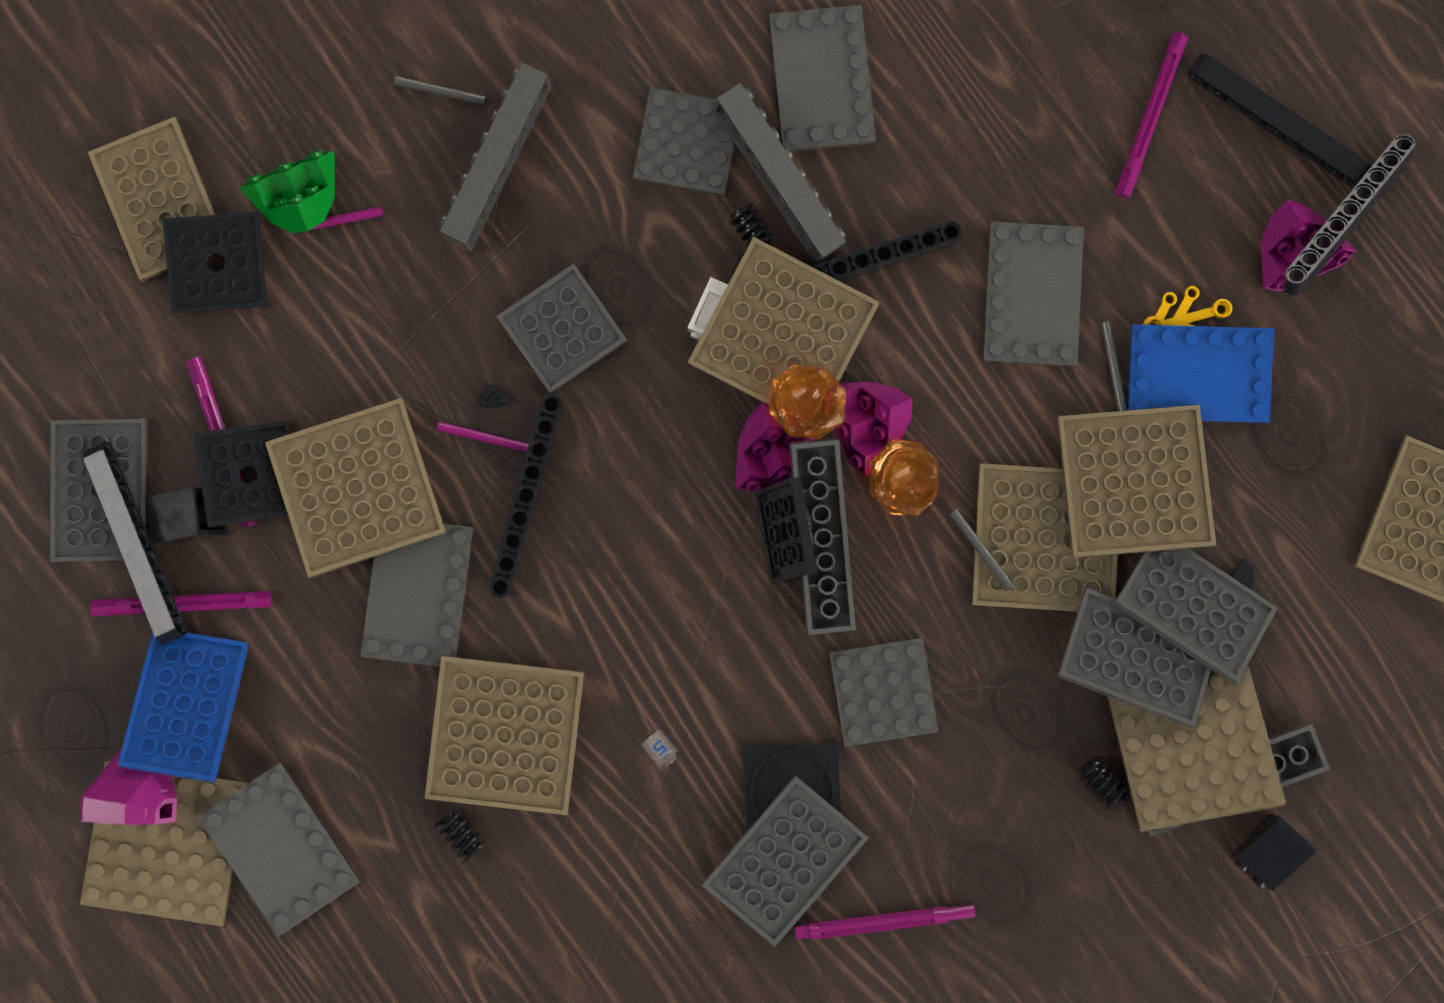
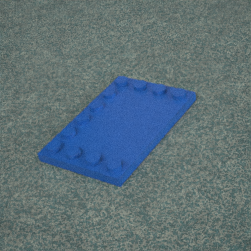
(1203, 366)
(184, 707)

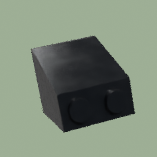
(179, 517)
(1272, 852)

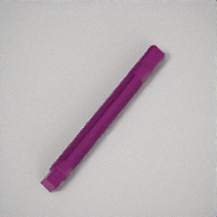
(1135, 159)
(207, 401)
(131, 606)
(883, 922)

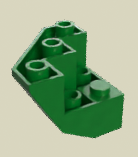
(296, 193)

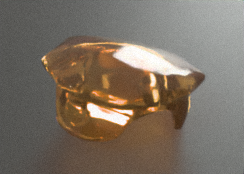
(807, 401)
(904, 477)

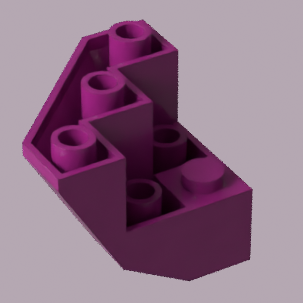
(1286, 236)
(872, 419)
(763, 452)
(129, 797)

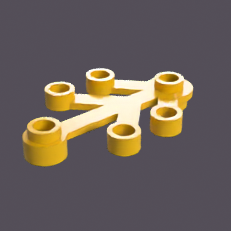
(1183, 319)

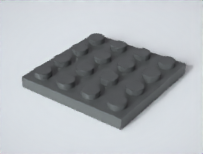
(683, 144)
(562, 328)
(883, 692)

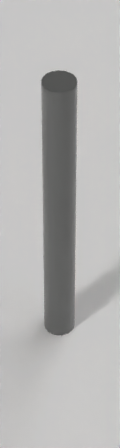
(440, 90)
(1113, 366)
(981, 549)

